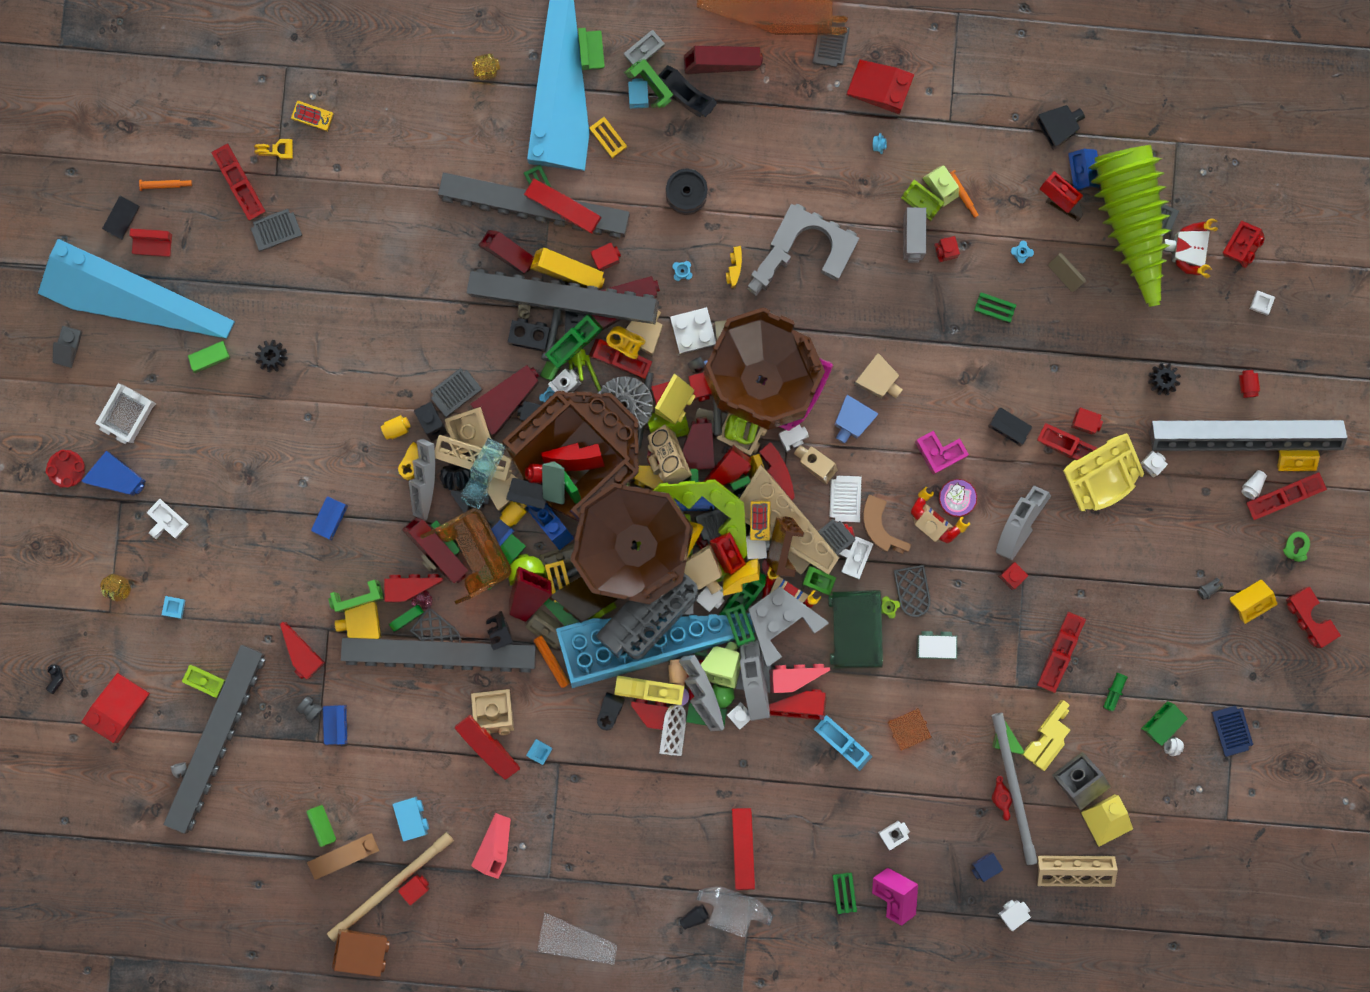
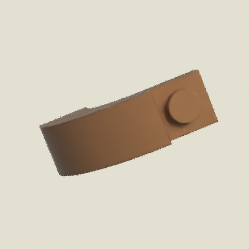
(874, 529)
(343, 856)

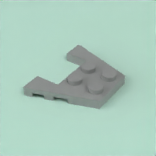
(775, 615)

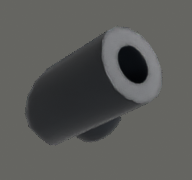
(56, 676)

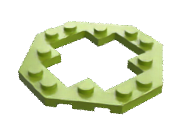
(690, 492)

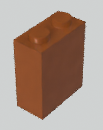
(360, 953)

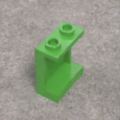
(653, 80)
(374, 596)

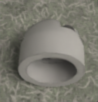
(179, 768)

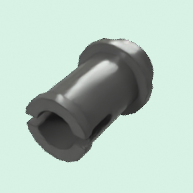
(1209, 589)

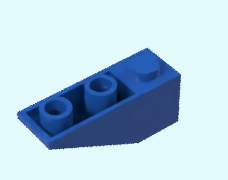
(551, 525)

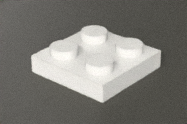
(693, 330)

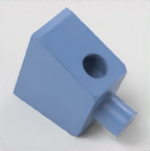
(853, 419)

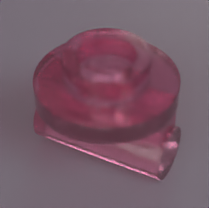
(424, 600)

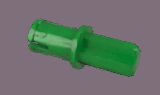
(1115, 692)

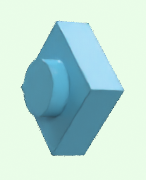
(173, 607)
(539, 751)

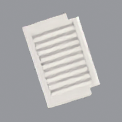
(845, 498)

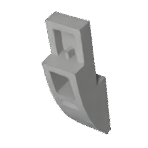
(1019, 522)
(754, 682)

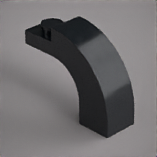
(686, 94)

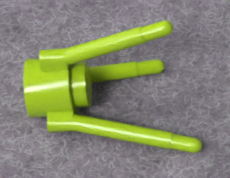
(579, 361)

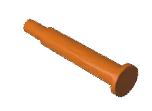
(163, 184)
(964, 196)

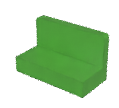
(591, 49)

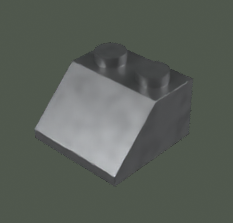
(1081, 781)

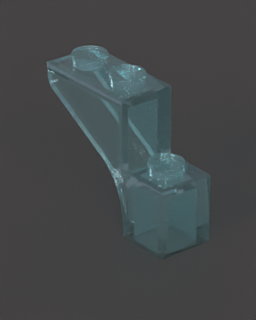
(482, 473)

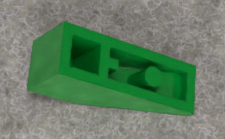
(746, 597)

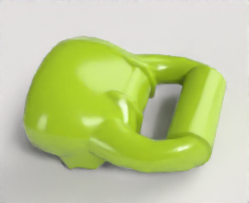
(735, 430)

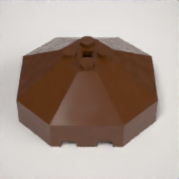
(768, 348)
(606, 536)

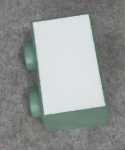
(936, 646)

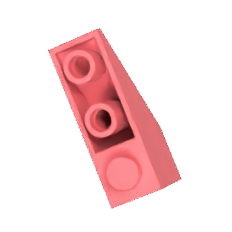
(790, 680)
(494, 847)

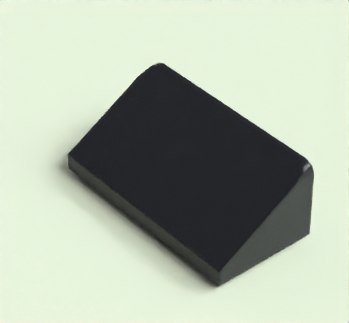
(120, 217)

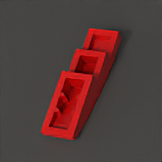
(238, 181)
(562, 206)
(1286, 496)
(1061, 652)
(487, 748)
(743, 849)

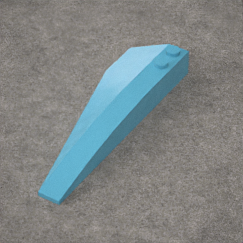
(560, 111)
(102, 288)
(591, 661)

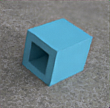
(638, 93)

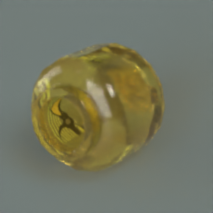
(485, 66)
(115, 587)

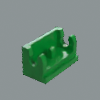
(1164, 723)

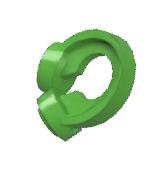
(1289, 547)

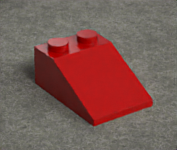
(880, 85)
(115, 708)

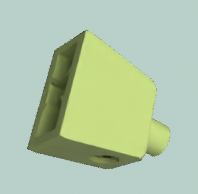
(942, 185)
(723, 665)

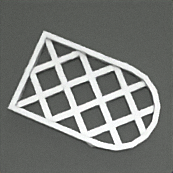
(666, 731)

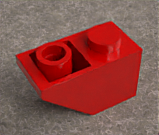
(650, 714)

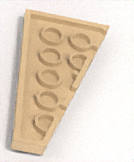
(809, 547)

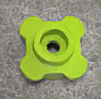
(886, 601)

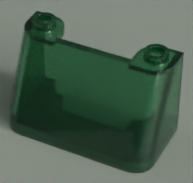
(857, 629)

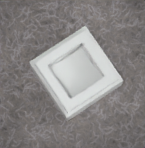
(1262, 303)

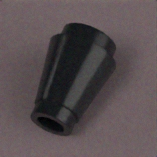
(694, 917)

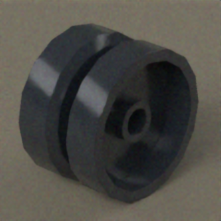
(686, 180)

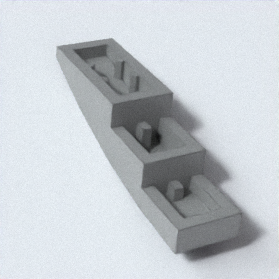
(423, 484)
(705, 699)

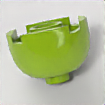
(529, 563)

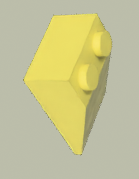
(674, 400)

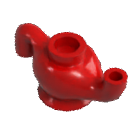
(1002, 798)

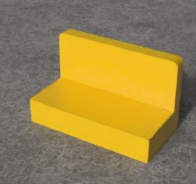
(1298, 460)
(1254, 601)

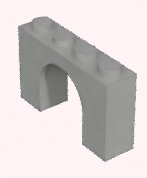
(841, 241)

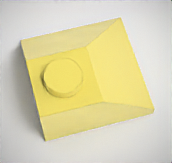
(1107, 819)

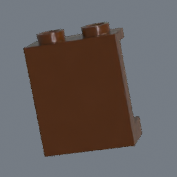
(780, 544)

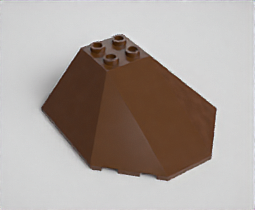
(584, 420)

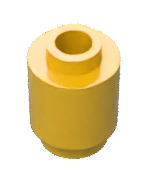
(395, 427)
(513, 513)

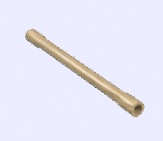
(438, 846)

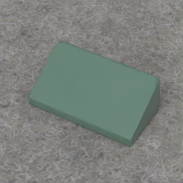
(553, 482)

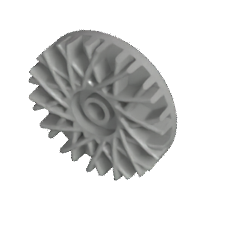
(634, 394)

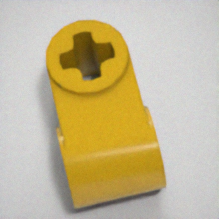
(626, 343)
(411, 454)

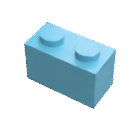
(410, 818)

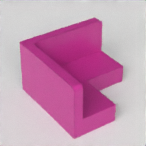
(937, 456)
(898, 893)

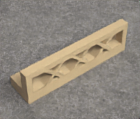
(467, 461)
(1077, 867)

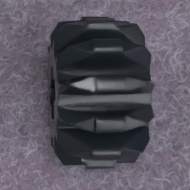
(267, 350)
(1158, 382)
(454, 477)

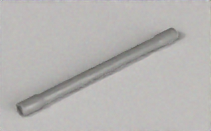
(1028, 847)

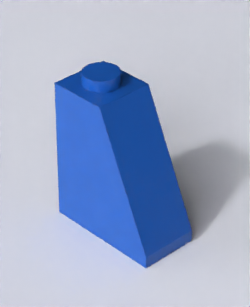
(114, 475)

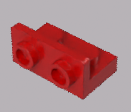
(1244, 243)

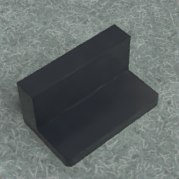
(1010, 426)
(526, 493)

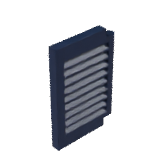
(1232, 730)

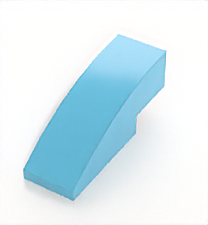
(843, 742)

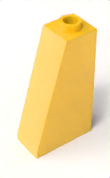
(566, 269)

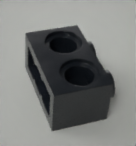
(528, 341)

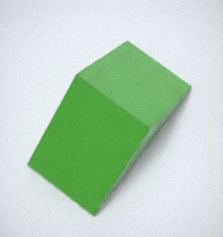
(818, 580)
(1013, 743)

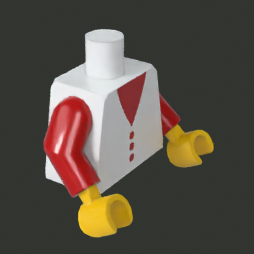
(1190, 248)

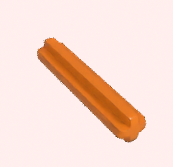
(551, 661)

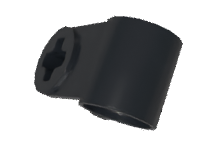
(610, 707)

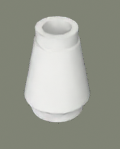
(1254, 485)

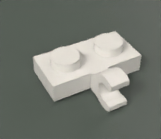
(166, 519)
(856, 557)

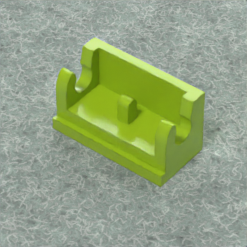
(920, 197)

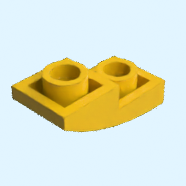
(734, 272)

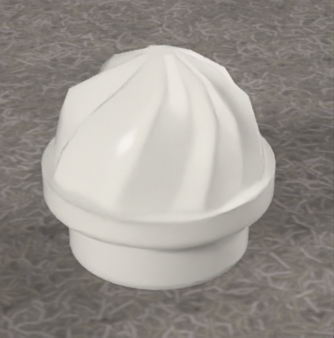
(1173, 746)

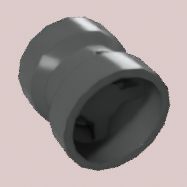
(309, 709)

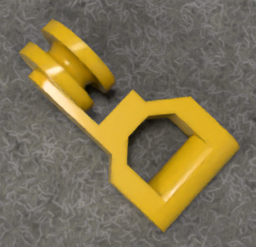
(261, 149)

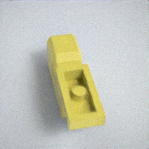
(649, 690)
(1052, 739)

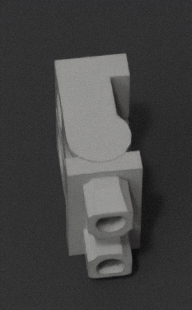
(765, 273)

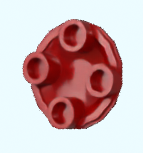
(65, 468)

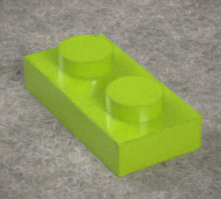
(203, 681)

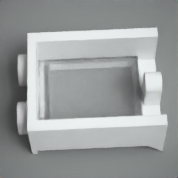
(124, 414)

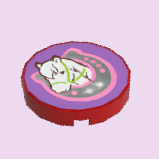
(957, 498)

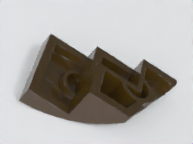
(580, 601)

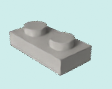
(644, 48)

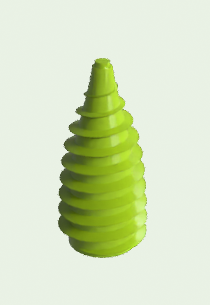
(1134, 211)

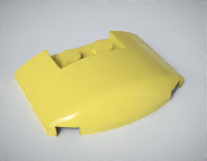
(1104, 474)

